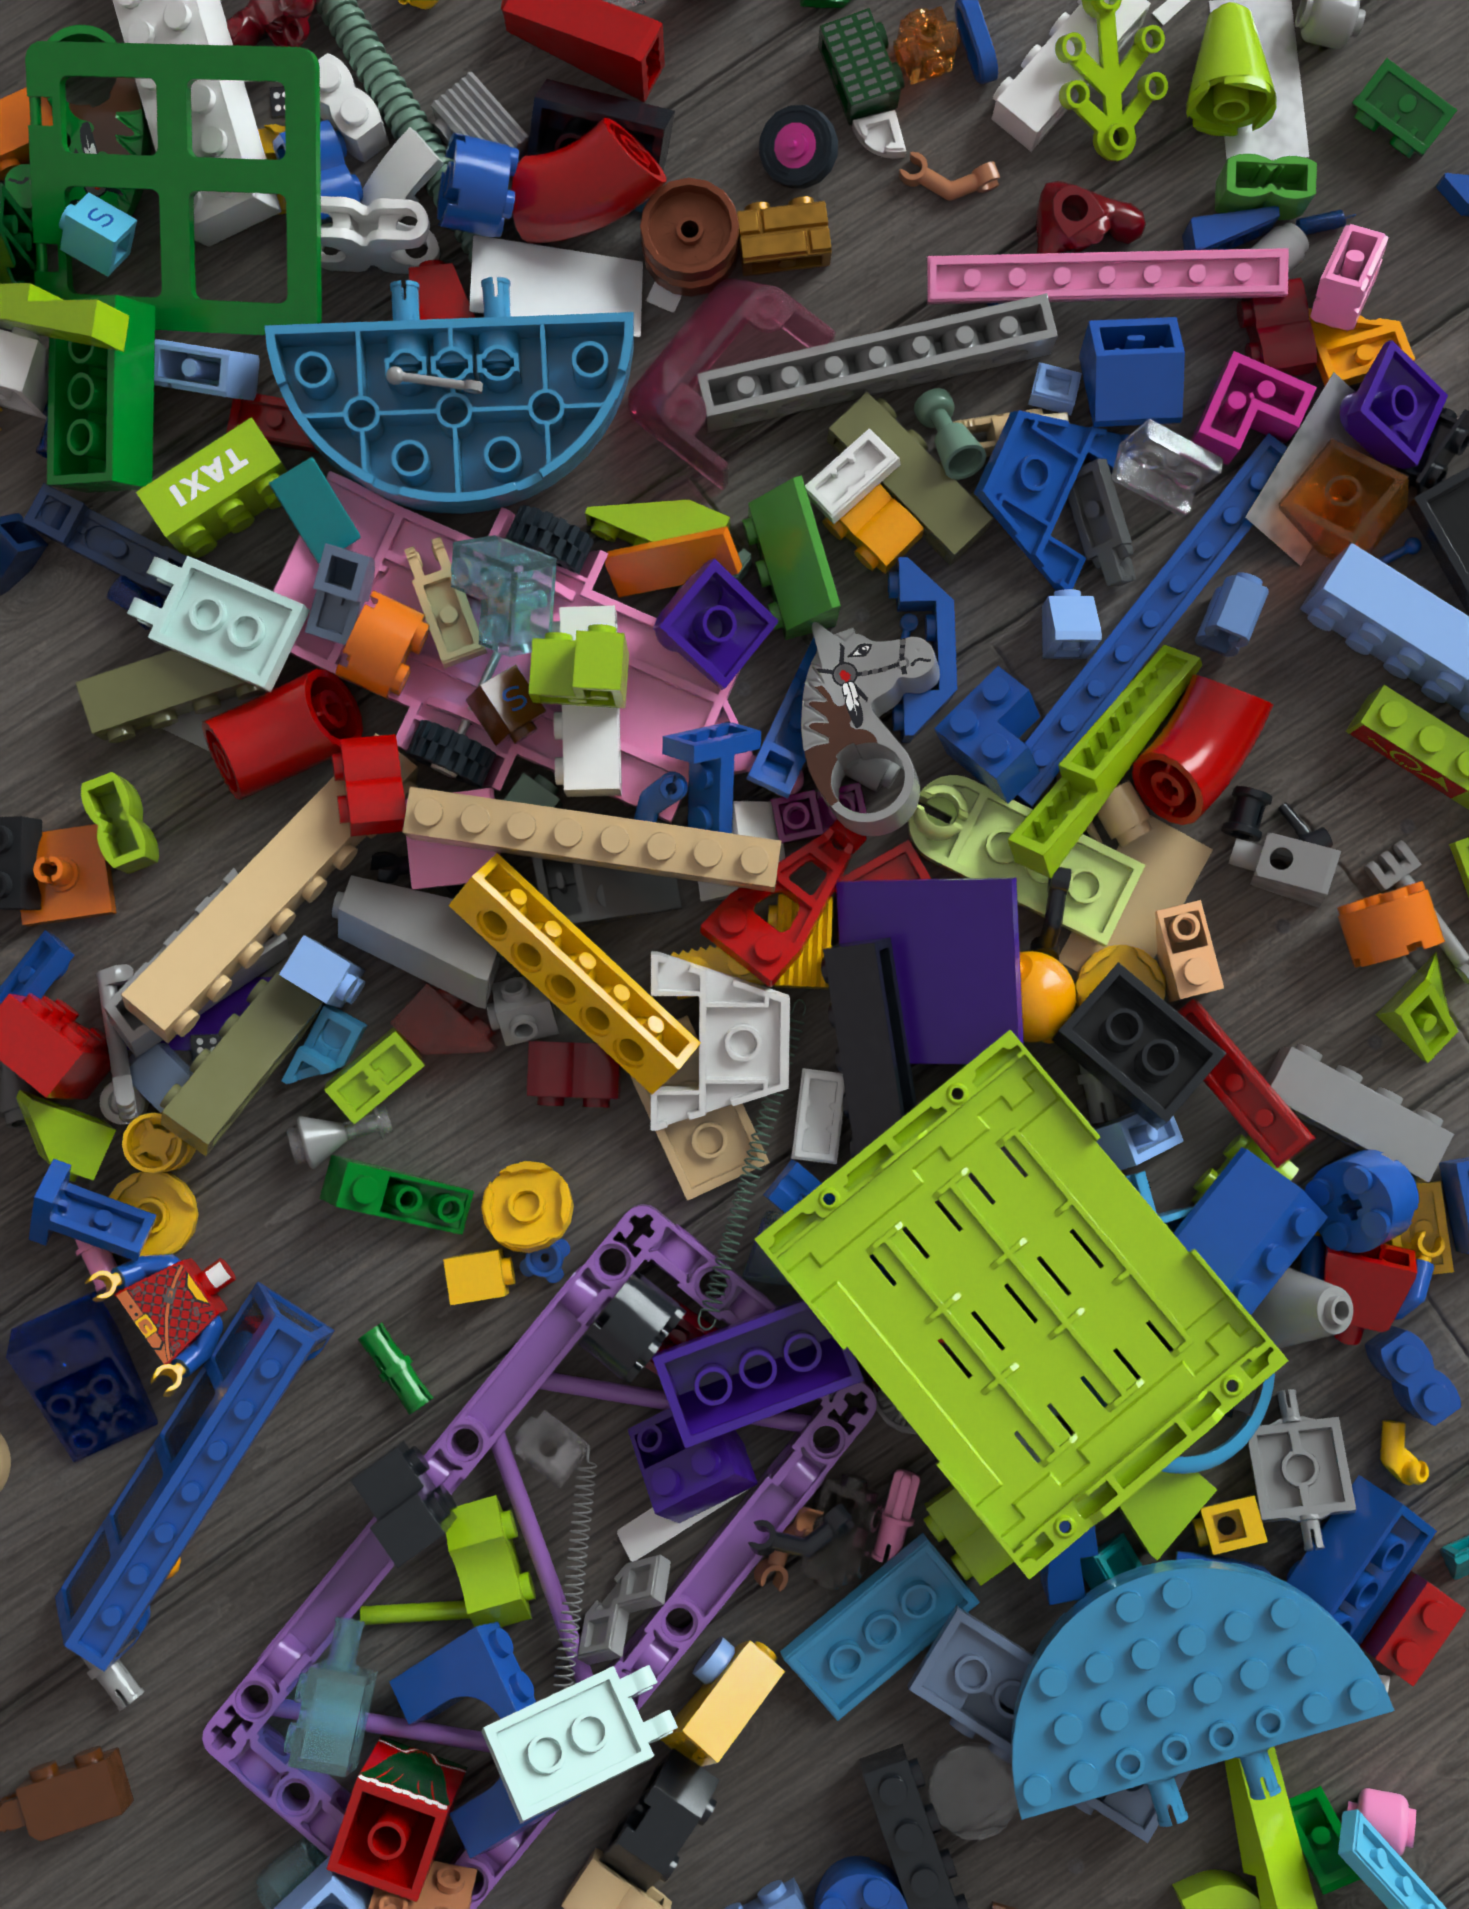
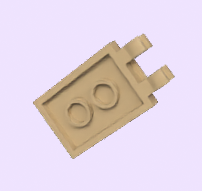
(710, 1147)

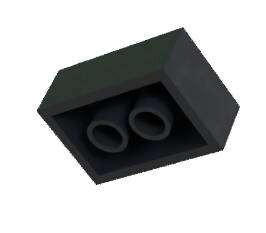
(1138, 1046)

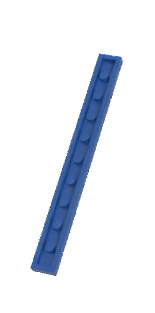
(1149, 618)

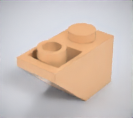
(1186, 951)

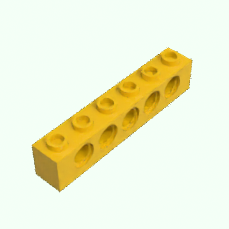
(574, 973)

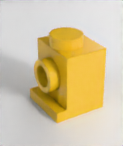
(1247, 1521)

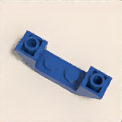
(920, 593)

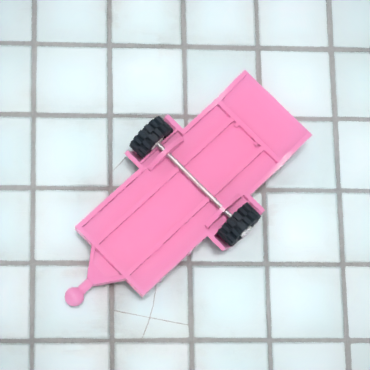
(662, 686)

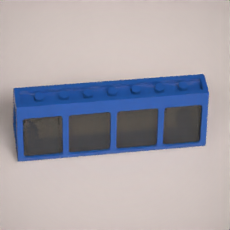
(182, 1475)

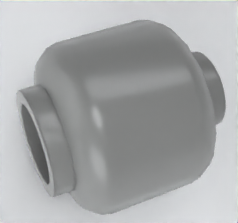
(1329, 21)

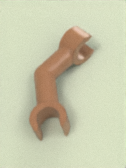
(981, 179)
(776, 1561)

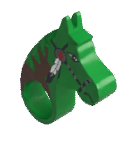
(109, 128)

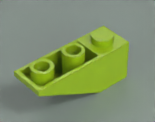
(652, 520)

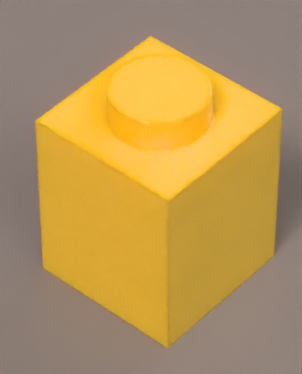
(478, 1276)

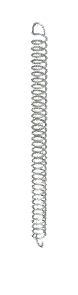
(576, 1568)

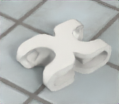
(374, 235)

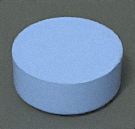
(714, 1661)

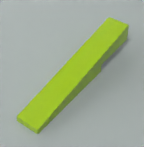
(69, 320)
(1101, 761)
(1269, 1841)

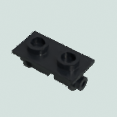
(1447, 439)

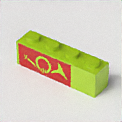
(1415, 742)

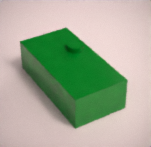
(103, 407)

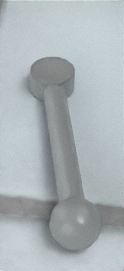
(396, 375)

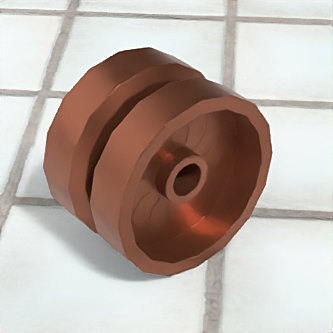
(689, 236)

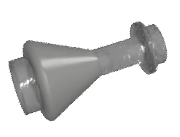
(318, 1139)

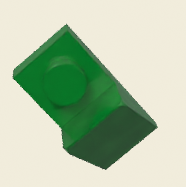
(1319, 1839)

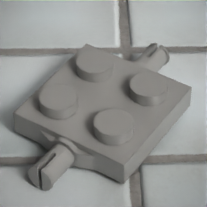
(1301, 1470)

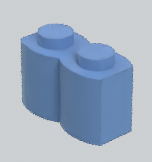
(1232, 614)

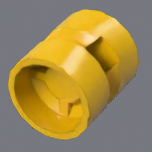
(154, 1147)

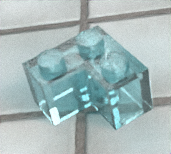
(513, 589)

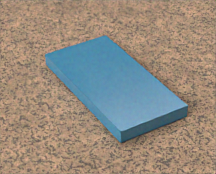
(878, 1627)

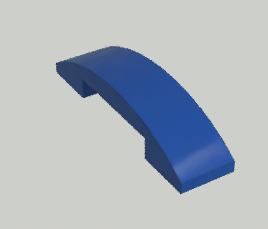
(782, 750)

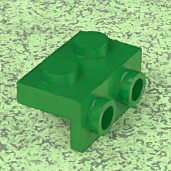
(1403, 109)

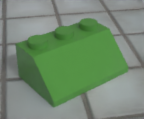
(792, 559)

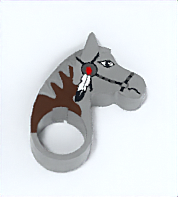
(841, 707)

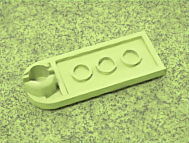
(978, 848)

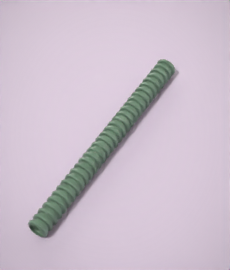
(385, 86)

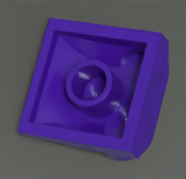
(1393, 409)
(714, 623)

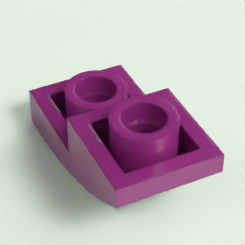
(807, 815)

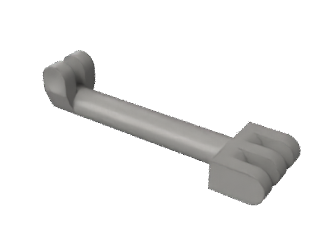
(1398, 875)
(109, 983)

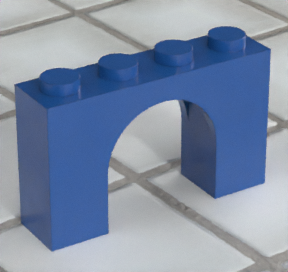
(482, 1668)

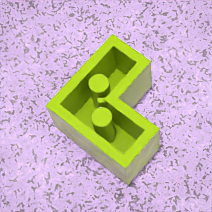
(580, 670)

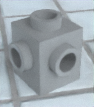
(521, 1011)

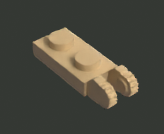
(445, 609)

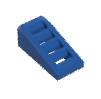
(1228, 229)

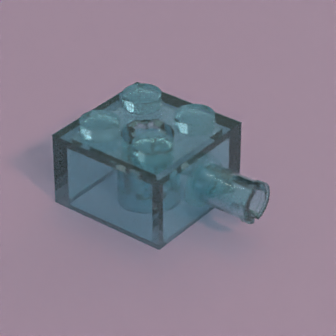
(333, 1707)

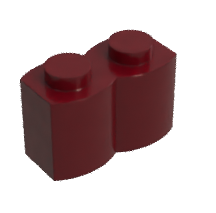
(1280, 330)
(572, 1071)

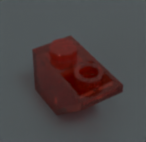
(440, 1028)

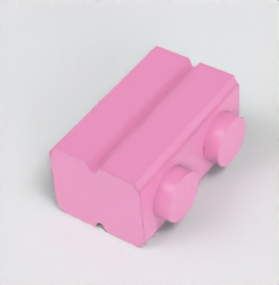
(1349, 277)

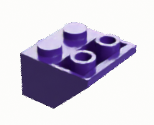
(692, 1478)

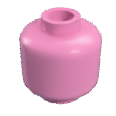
(1389, 1816)

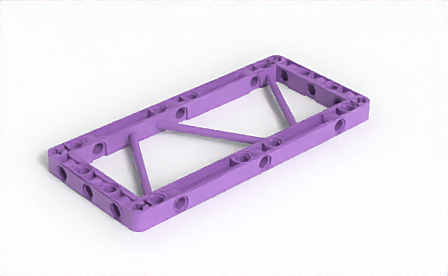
(257, 1749)

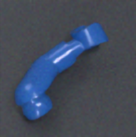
(660, 795)

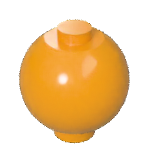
(1046, 996)

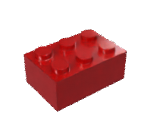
(51, 1048)

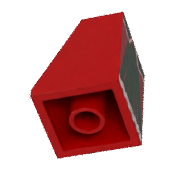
(396, 1818)

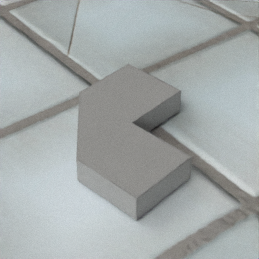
(638, 1587)

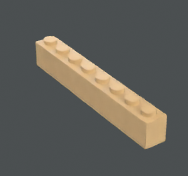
(592, 839)
(247, 913)

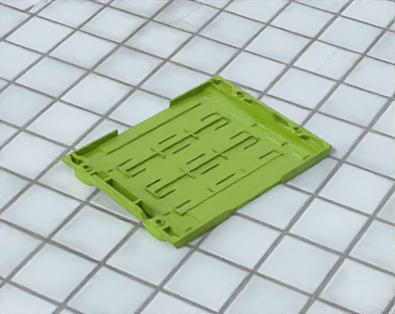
(1142, 1279)

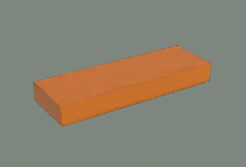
(669, 561)

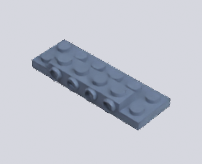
(976, 1681)

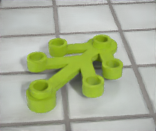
(1110, 80)

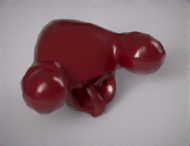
(282, 19)
(1076, 218)

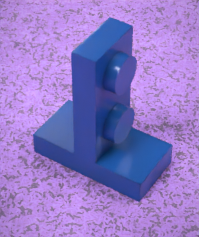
(711, 769)
(87, 1216)

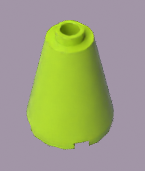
(1230, 75)

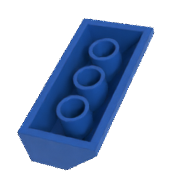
(1250, 1227)
(1362, 1558)

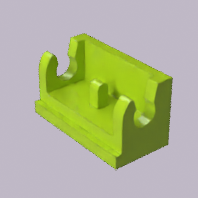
(374, 1075)

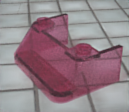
(665, 396)

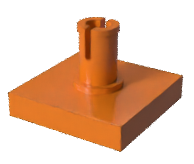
(71, 877)

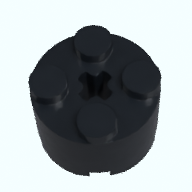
(632, 1327)

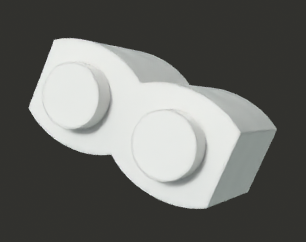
(350, 110)

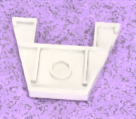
(740, 1035)

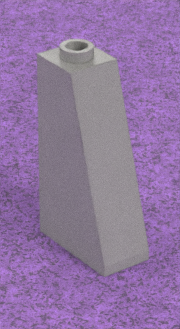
(418, 936)

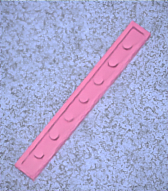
(1108, 276)

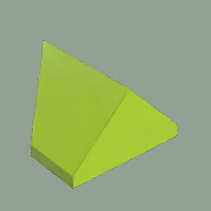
(1421, 1012)

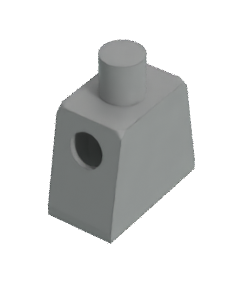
(1307, 864)

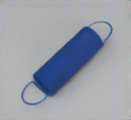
(1322, 222)

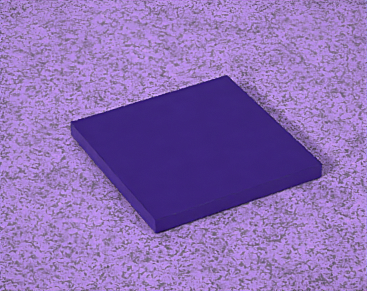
(951, 958)

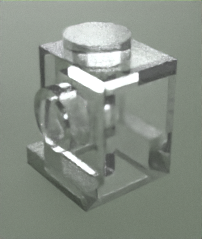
(570, 1447)

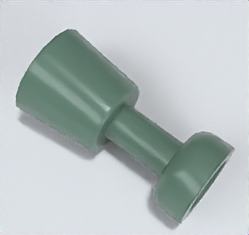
(955, 444)

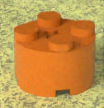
(382, 645)
(1390, 924)

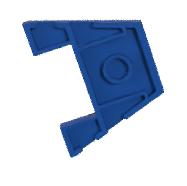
(1031, 481)

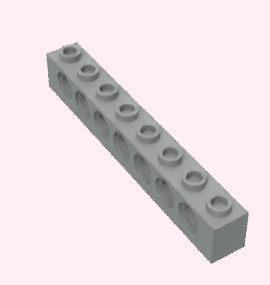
(877, 363)

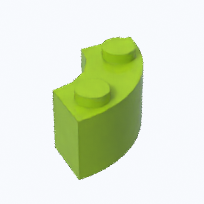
(488, 1564)

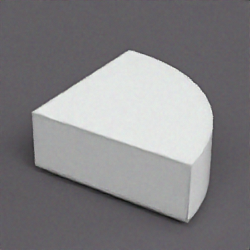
(881, 135)

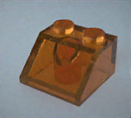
(1345, 500)

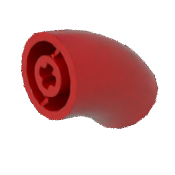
(583, 185)
(282, 732)
(1199, 749)

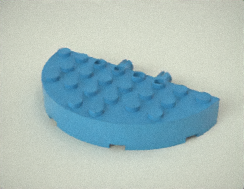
(446, 450)
(1179, 1675)

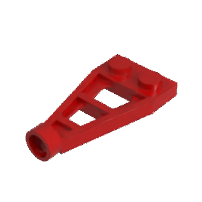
(754, 941)

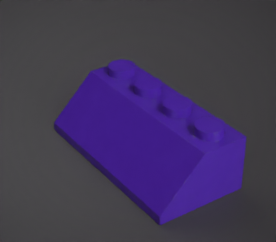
(752, 1371)

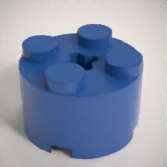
(475, 186)
(1364, 1199)
(859, 1884)

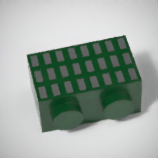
(860, 65)

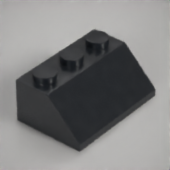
(568, 112)

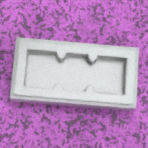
(852, 476)
(818, 1116)

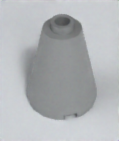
(1303, 1310)

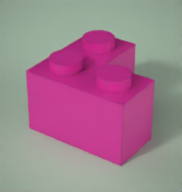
(1253, 398)

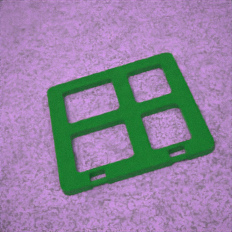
(181, 174)

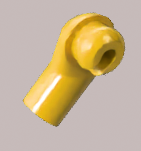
(1397, 1458)

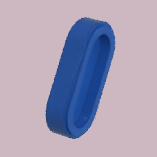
(976, 40)

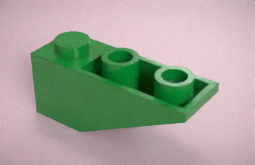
(395, 1195)

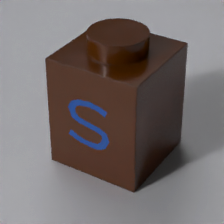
(506, 707)

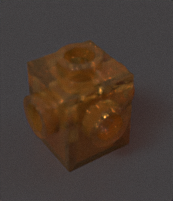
(926, 44)

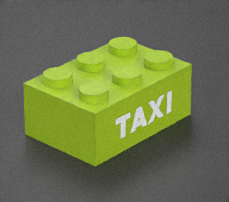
(215, 490)

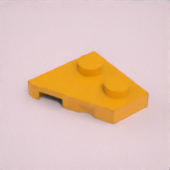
(1354, 351)

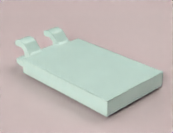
(222, 621)
(574, 1740)

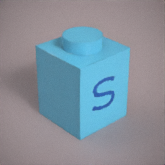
(97, 233)

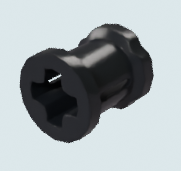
(1247, 813)

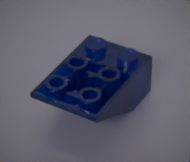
(81, 1376)

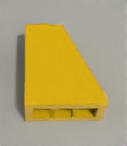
(726, 1705)

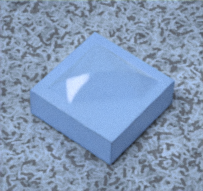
(1055, 388)

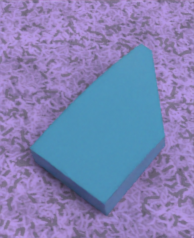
(327, 1045)

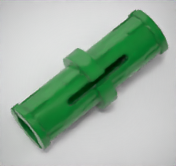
(395, 1368)

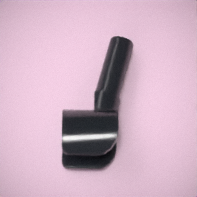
(1318, 836)

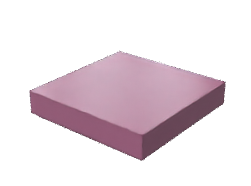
(442, 864)

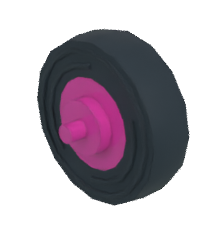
(798, 146)

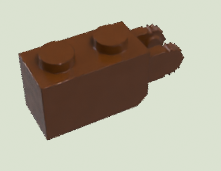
(68, 1796)

